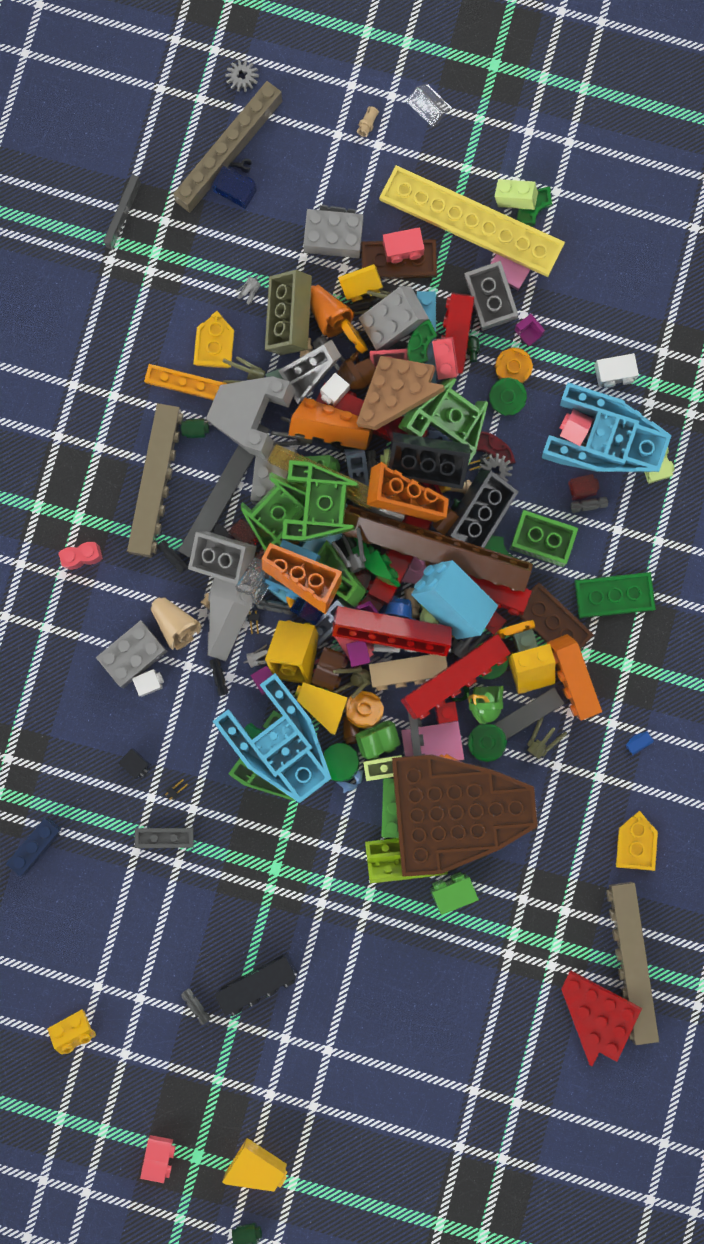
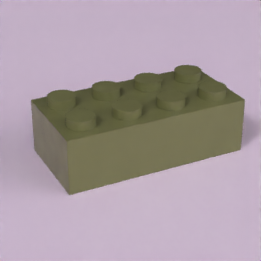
(288, 312)

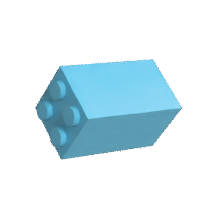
(454, 599)

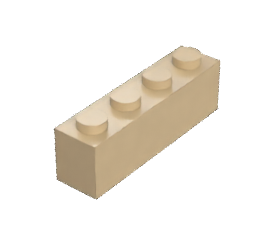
(405, 671)

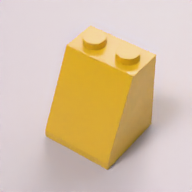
(293, 651)
(533, 668)
(322, 705)
(255, 1169)

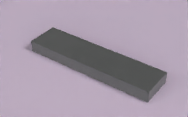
(122, 212)
(530, 713)

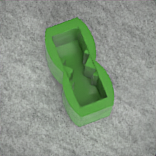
(377, 740)

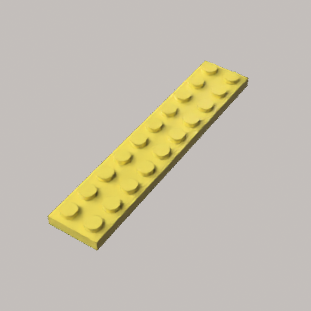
(472, 221)

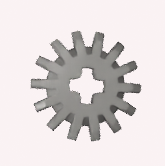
(249, 77)
(494, 462)

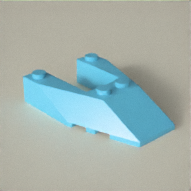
(618, 440)
(286, 751)

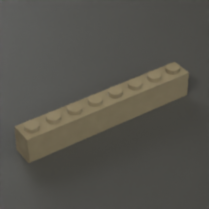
(228, 146)
(154, 480)
(632, 959)

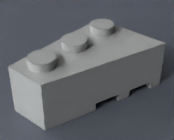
(310, 369)

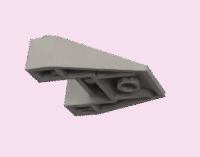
(240, 407)

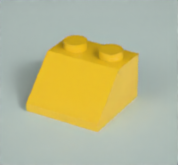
(359, 282)

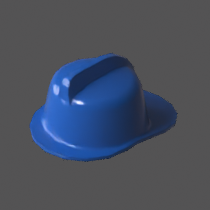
(399, 608)

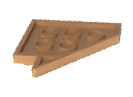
(396, 390)

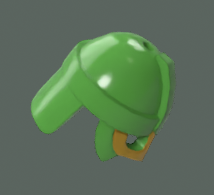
(486, 703)

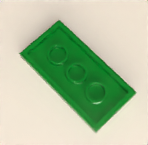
(614, 595)

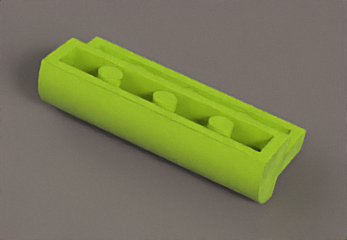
(385, 861)

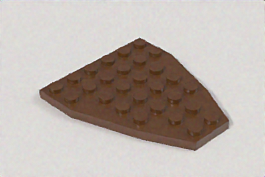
(456, 812)

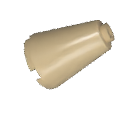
(174, 623)

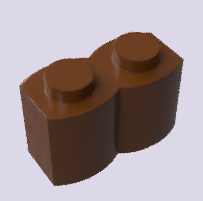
(329, 661)

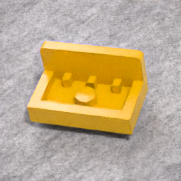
(71, 1032)

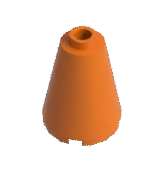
(328, 311)

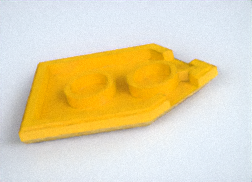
(214, 342)
(637, 844)

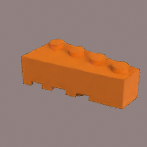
(330, 424)
(399, 494)
(303, 576)
(575, 677)

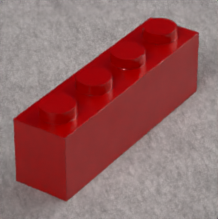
(458, 324)
(504, 596)

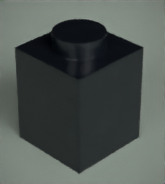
(135, 764)

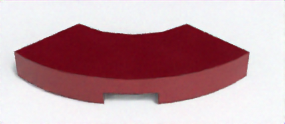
(491, 445)

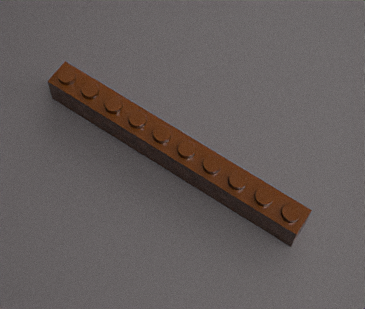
(438, 548)

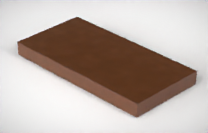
(424, 267)
(552, 618)

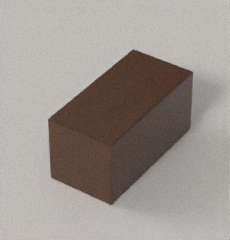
(445, 524)

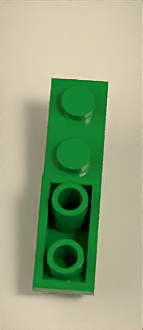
(378, 564)

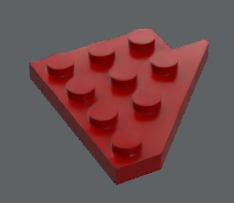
(599, 1017)

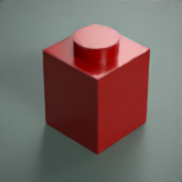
(447, 713)

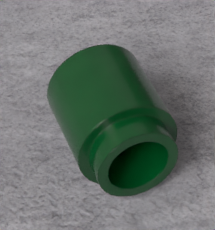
(195, 428)
(247, 1234)

